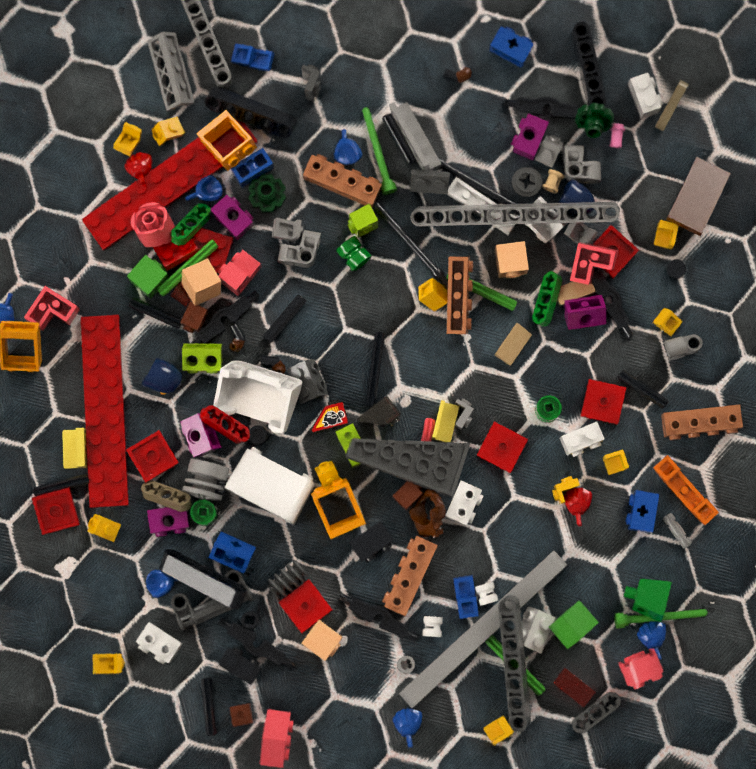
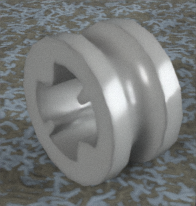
(407, 670)

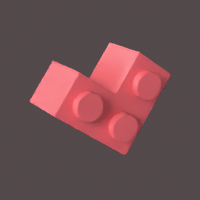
(589, 257)
(239, 273)
(49, 305)
(276, 738)

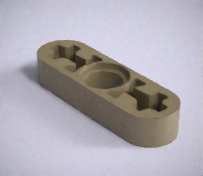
(671, 106)
(154, 491)

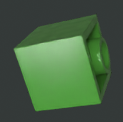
(148, 276)
(573, 624)

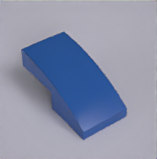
(252, 57)
(465, 596)

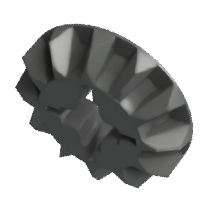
(535, 178)

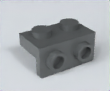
(314, 81)
(429, 181)
(311, 379)

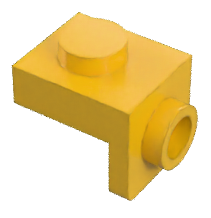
(167, 130)
(128, 139)
(327, 473)
(567, 484)
(103, 527)
(107, 663)

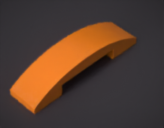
(685, 491)

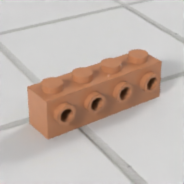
(342, 181)
(458, 295)
(702, 421)
(411, 574)

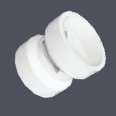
(486, 593)
(432, 622)

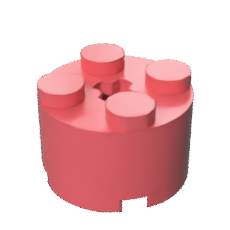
(152, 225)
(641, 668)

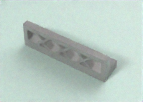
(173, 68)
(415, 137)

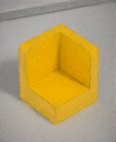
(665, 234)
(433, 294)
(615, 462)
(498, 730)

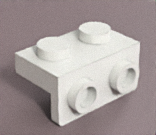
(545, 231)
(536, 628)

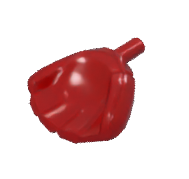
(139, 166)
(578, 502)

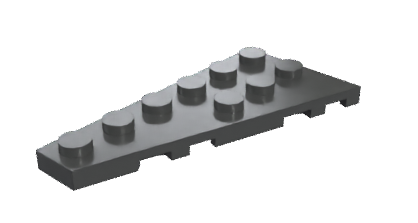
(419, 462)

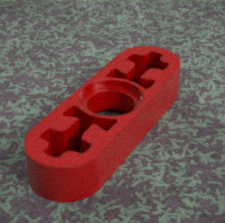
(216, 424)

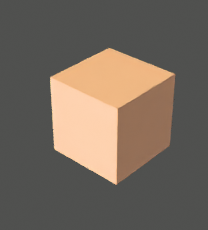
(511, 259)
(201, 282)
(322, 640)

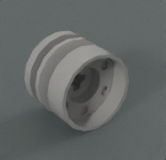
(205, 479)

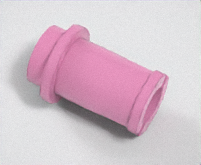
(617, 135)

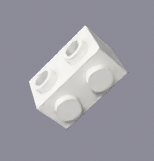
(644, 95)
(582, 438)
(463, 504)
(159, 643)

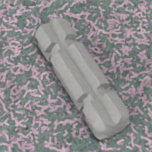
(677, 530)

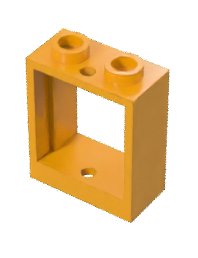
(211, 133)
(20, 330)
(346, 524)

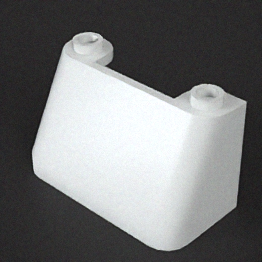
(257, 394)
(270, 485)

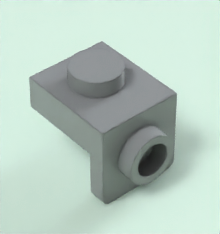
(549, 150)
(287, 229)
(580, 233)
(464, 419)

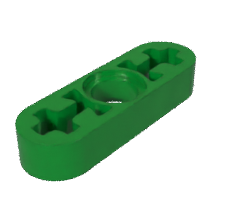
(189, 232)
(539, 310)

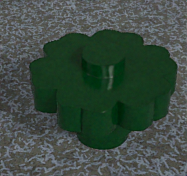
(594, 119)
(267, 193)

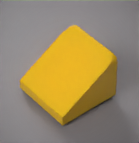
(667, 321)

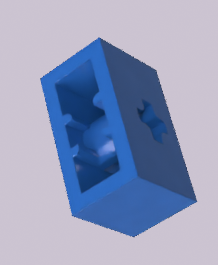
(515, 55)
(252, 167)
(649, 503)
(232, 552)

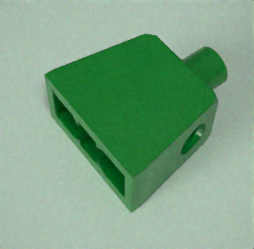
(649, 597)

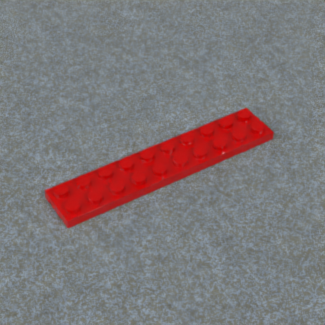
(163, 185)
(104, 411)

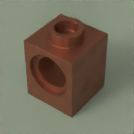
(194, 318)
(407, 495)
(241, 714)

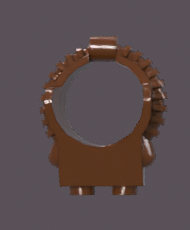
(418, 515)

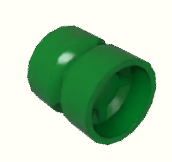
(354, 254)
(548, 409)
(203, 512)

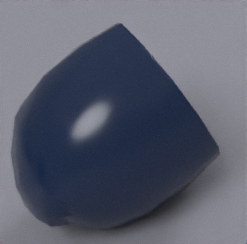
(574, 193)
(163, 377)

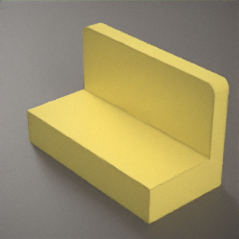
(445, 422)
(74, 448)

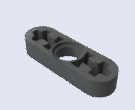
(604, 699)

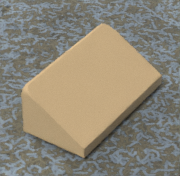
(573, 291)
(513, 344)

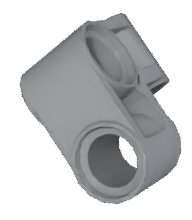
(588, 171)
(292, 255)
(679, 347)

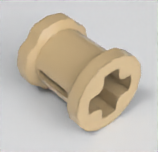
(553, 181)

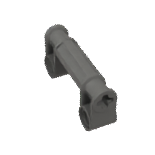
(204, 611)

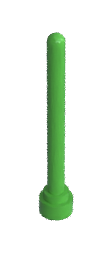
(388, 185)
(622, 620)

